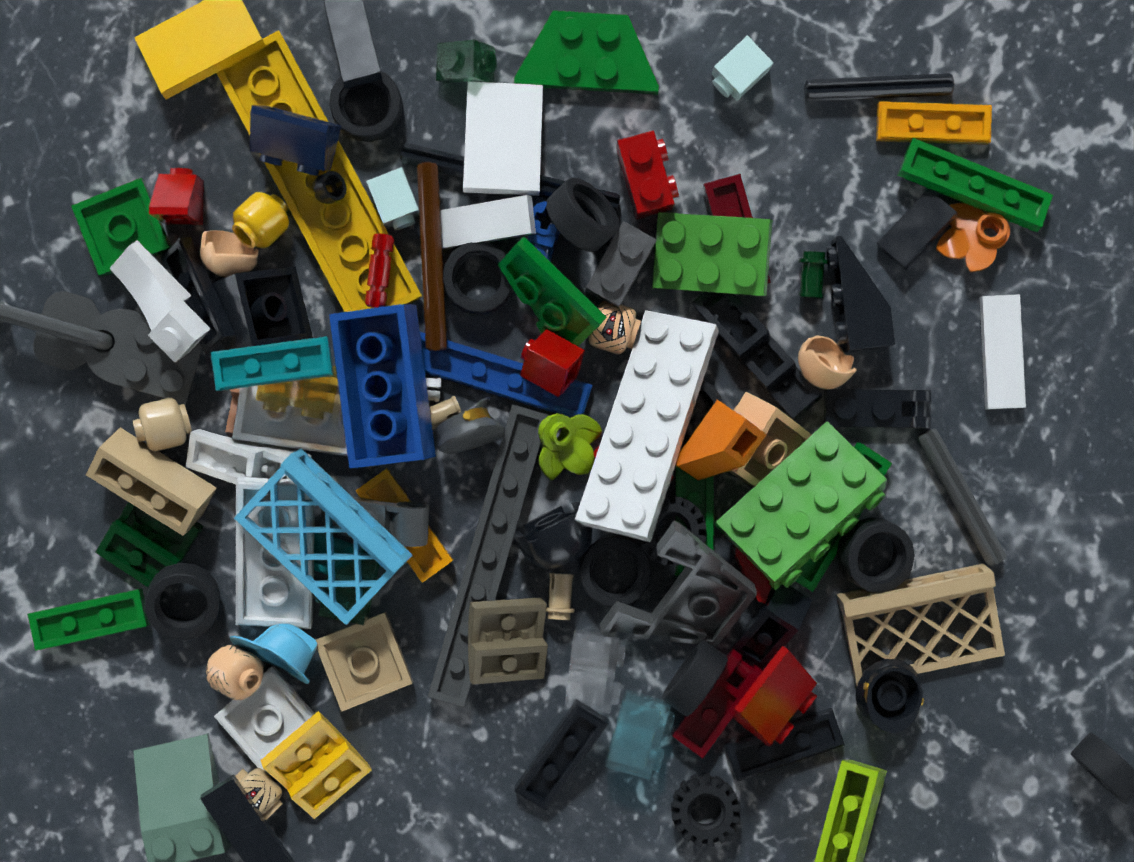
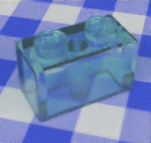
(639, 734)

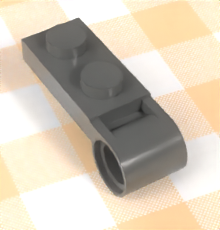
(403, 520)

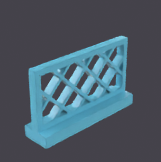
(345, 512)

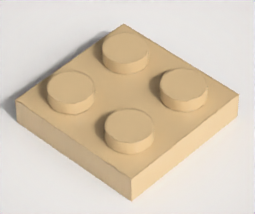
(363, 661)

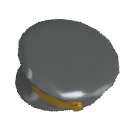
(469, 429)

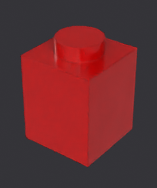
(551, 362)

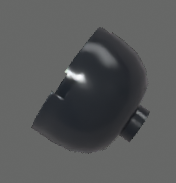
(555, 539)

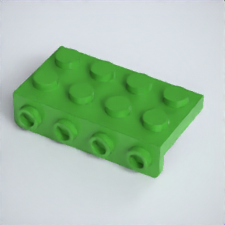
(803, 506)

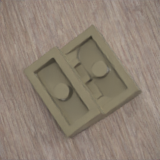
(506, 640)

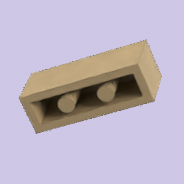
(151, 481)

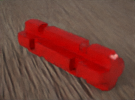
(379, 270)

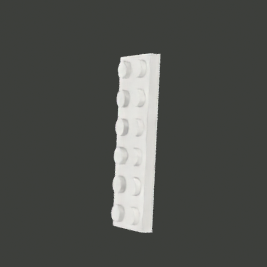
(647, 425)

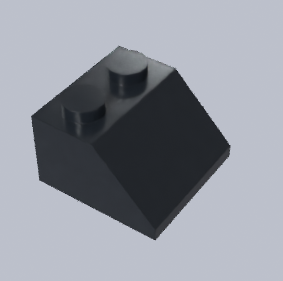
(264, 307)

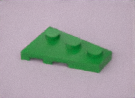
(550, 294)

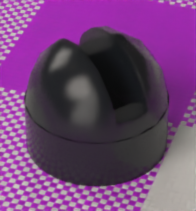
(329, 179)

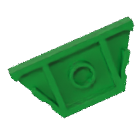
(588, 55)

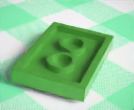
(712, 253)

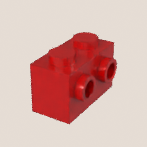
(645, 174)

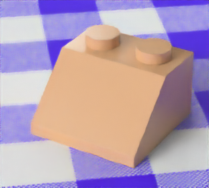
(781, 439)

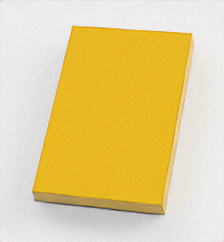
(198, 43)

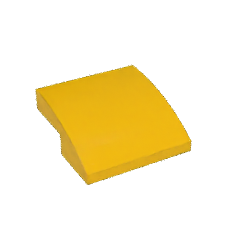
(316, 765)

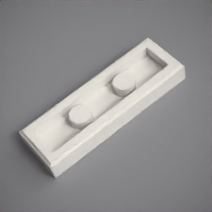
(487, 221)
(1002, 352)

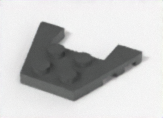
(700, 602)

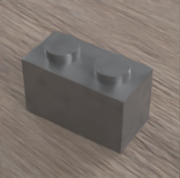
(620, 264)

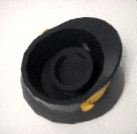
(890, 695)

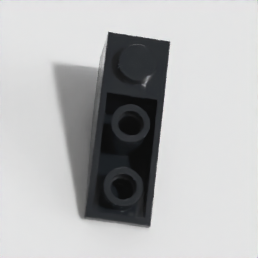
(862, 308)

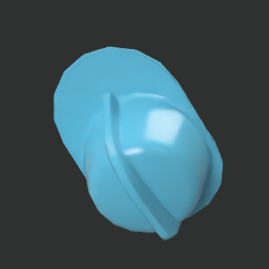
(282, 647)

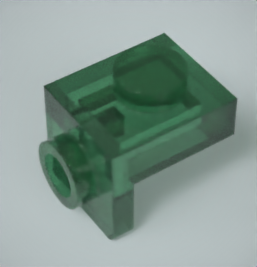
(465, 62)

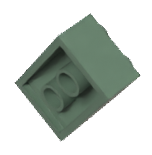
(170, 808)

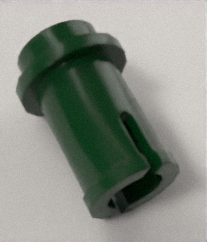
(812, 274)

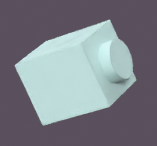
(741, 69)
(394, 199)

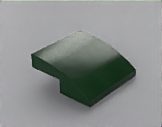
(144, 544)

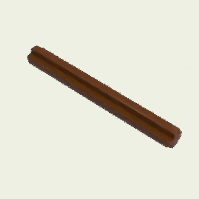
(431, 256)

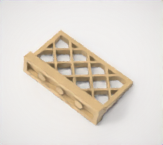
(925, 591)

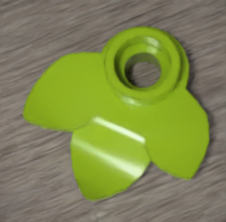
(571, 447)

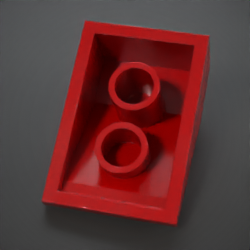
(775, 698)

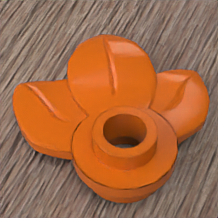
(968, 240)

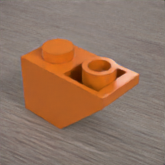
(719, 443)

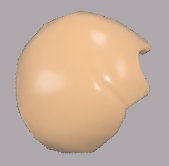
(226, 254)
(825, 363)

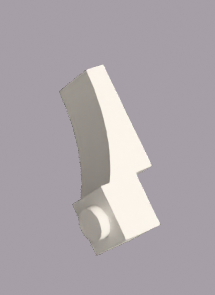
(162, 301)
(233, 458)

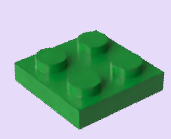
(116, 221)

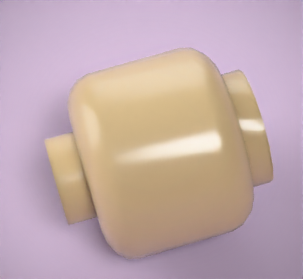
(162, 424)

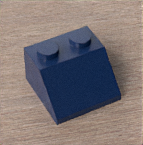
(293, 138)

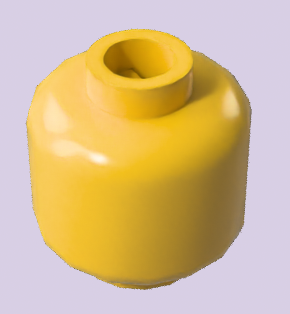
(260, 220)

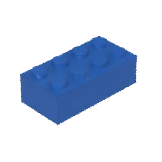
(382, 385)

